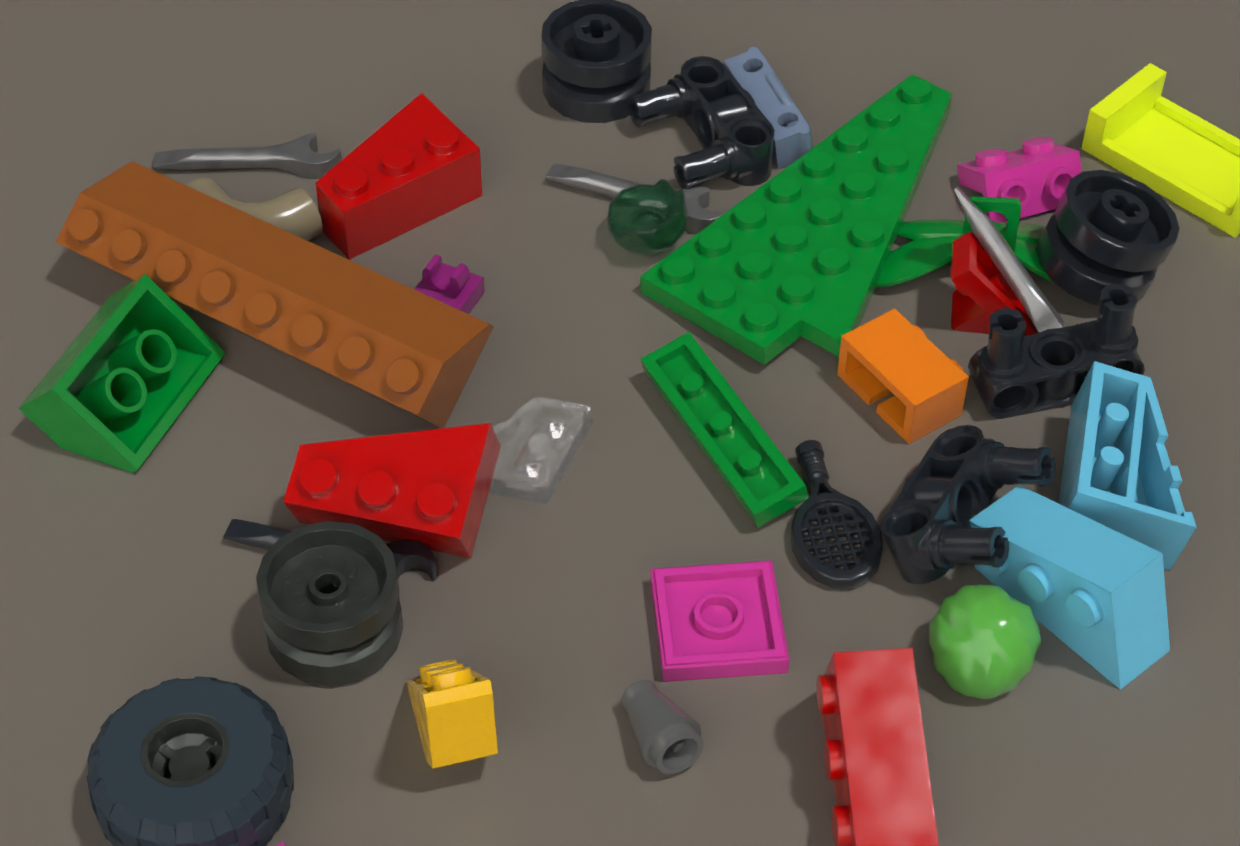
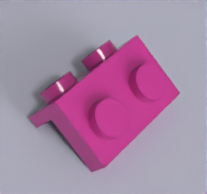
(1031, 174)

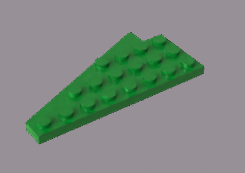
(811, 238)

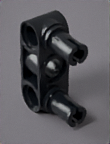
(723, 117)
(1049, 367)
(948, 488)

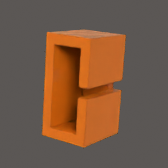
(899, 359)

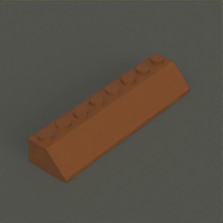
(279, 289)

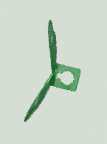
(934, 242)

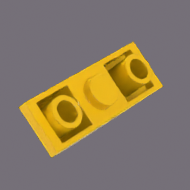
(453, 713)

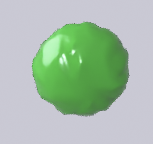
(983, 641)

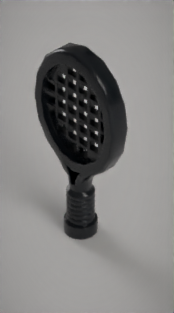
(810, 456)

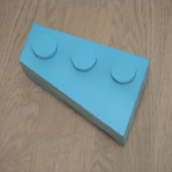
(1119, 462)
(1082, 582)

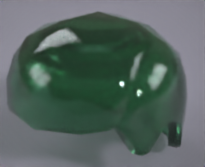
(648, 218)

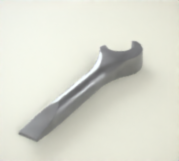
(293, 156)
(610, 186)
(1035, 303)

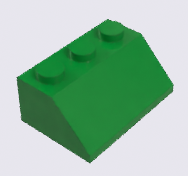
(124, 378)

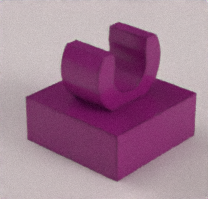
(451, 284)

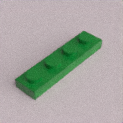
(724, 429)

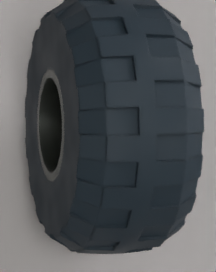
(191, 767)

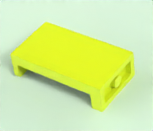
(1168, 149)

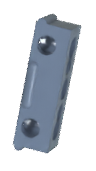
(773, 100)

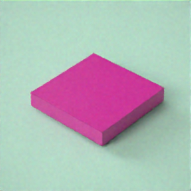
(718, 621)

